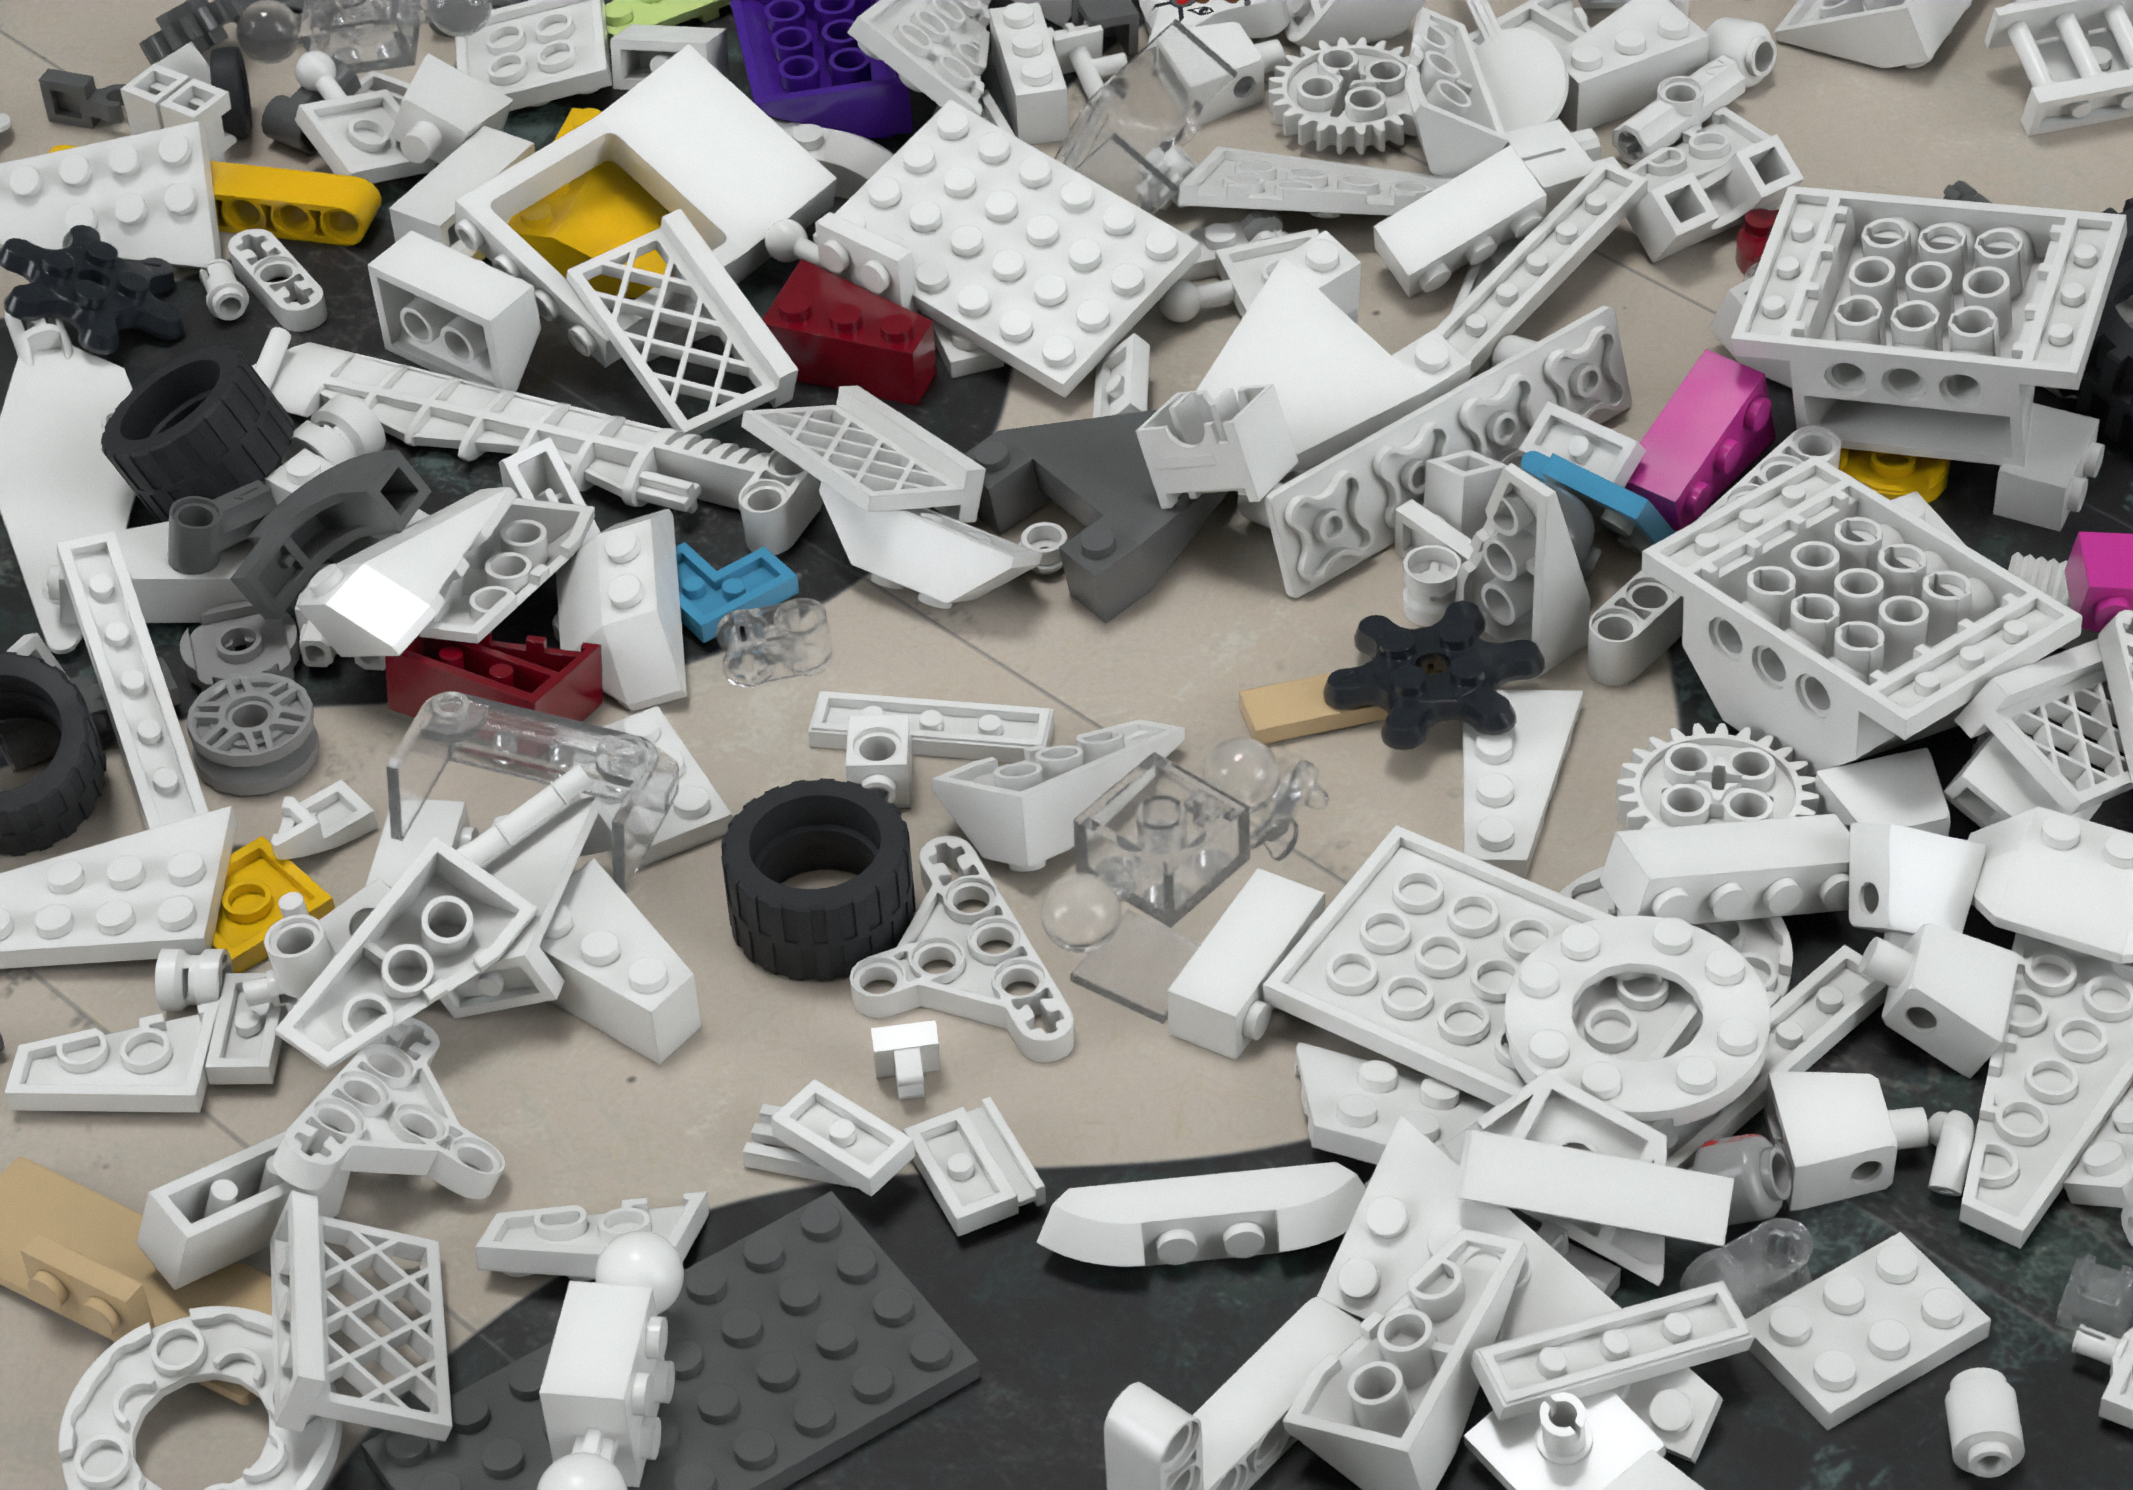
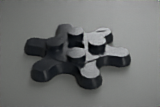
(92, 309)
(1420, 700)

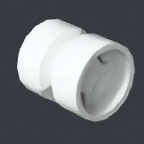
(339, 431)

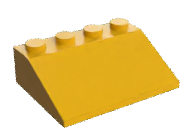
(592, 218)

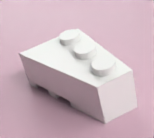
(1624, 60)

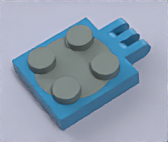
(1610, 504)

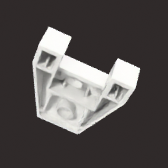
(1325, 367)

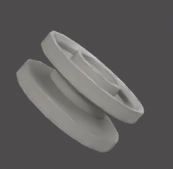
(253, 734)

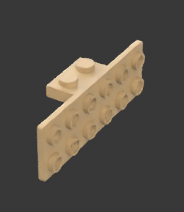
(83, 1262)

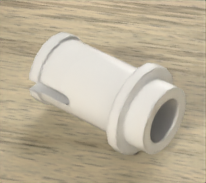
(225, 295)

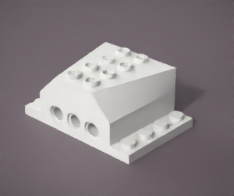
(1927, 316)
(1845, 616)

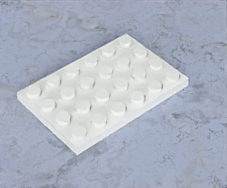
(1019, 246)
(1423, 962)

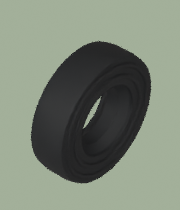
(230, 74)

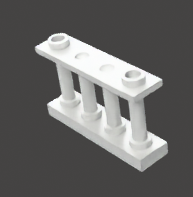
(2078, 101)

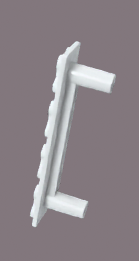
(1349, 502)

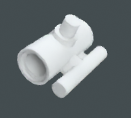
(297, 955)

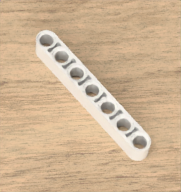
(1648, 615)

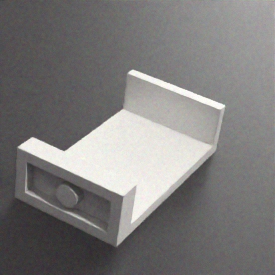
(539, 872)

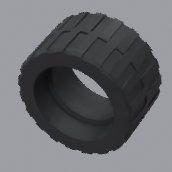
(197, 430)
(68, 788)
(807, 830)

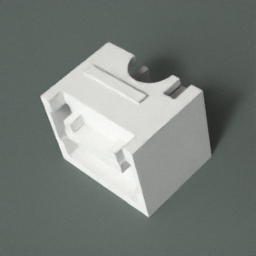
(1217, 444)

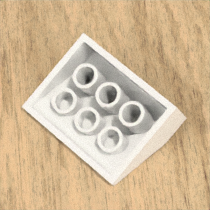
(1873, 30)

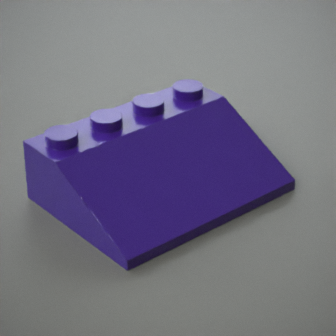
(814, 72)

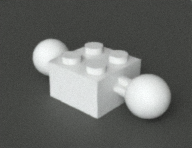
(611, 1367)

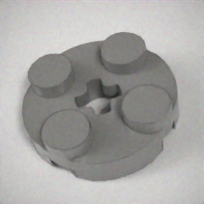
(211, 652)

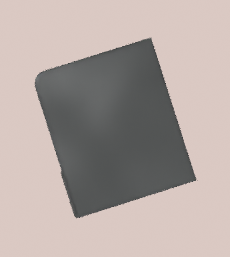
(1115, 16)

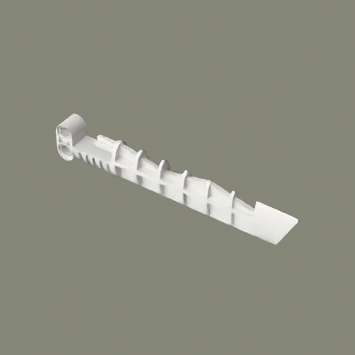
(597, 448)

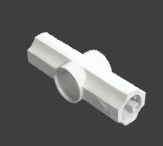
(1678, 106)

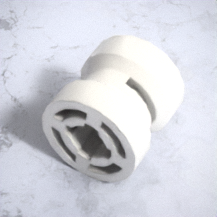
(1429, 583)
(190, 978)

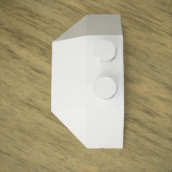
(926, 551)
(627, 598)
(2059, 882)

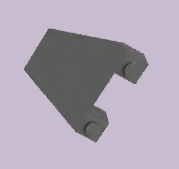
(1104, 483)

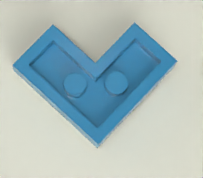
(744, 584)

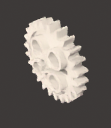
(1343, 96)
(1712, 781)

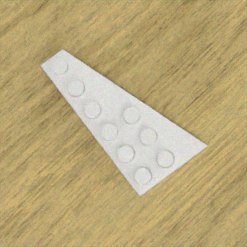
(119, 897)

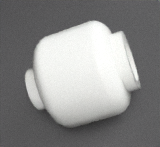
(1744, 42)

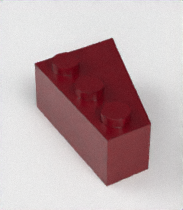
(852, 336)
(510, 673)

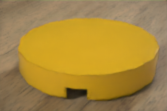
(1896, 473)

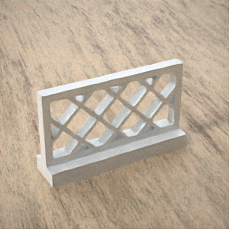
(725, 314)
(873, 455)
(2054, 690)
(307, 1313)

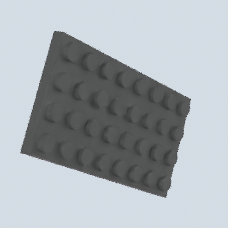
(779, 1363)

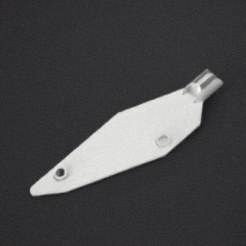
(53, 461)

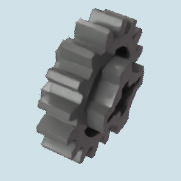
(189, 22)

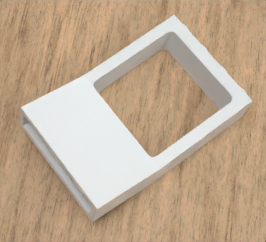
(690, 147)

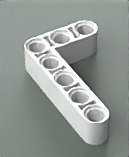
(1238, 1428)

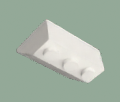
(454, 312)

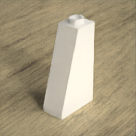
(161, 589)

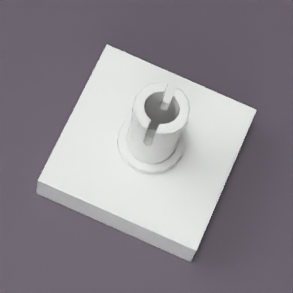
(1564, 1445)

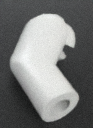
(1954, 1139)

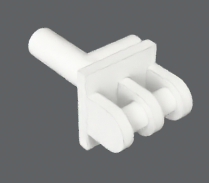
(1081, 51)

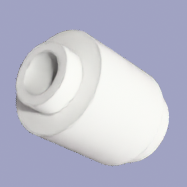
(1984, 1423)

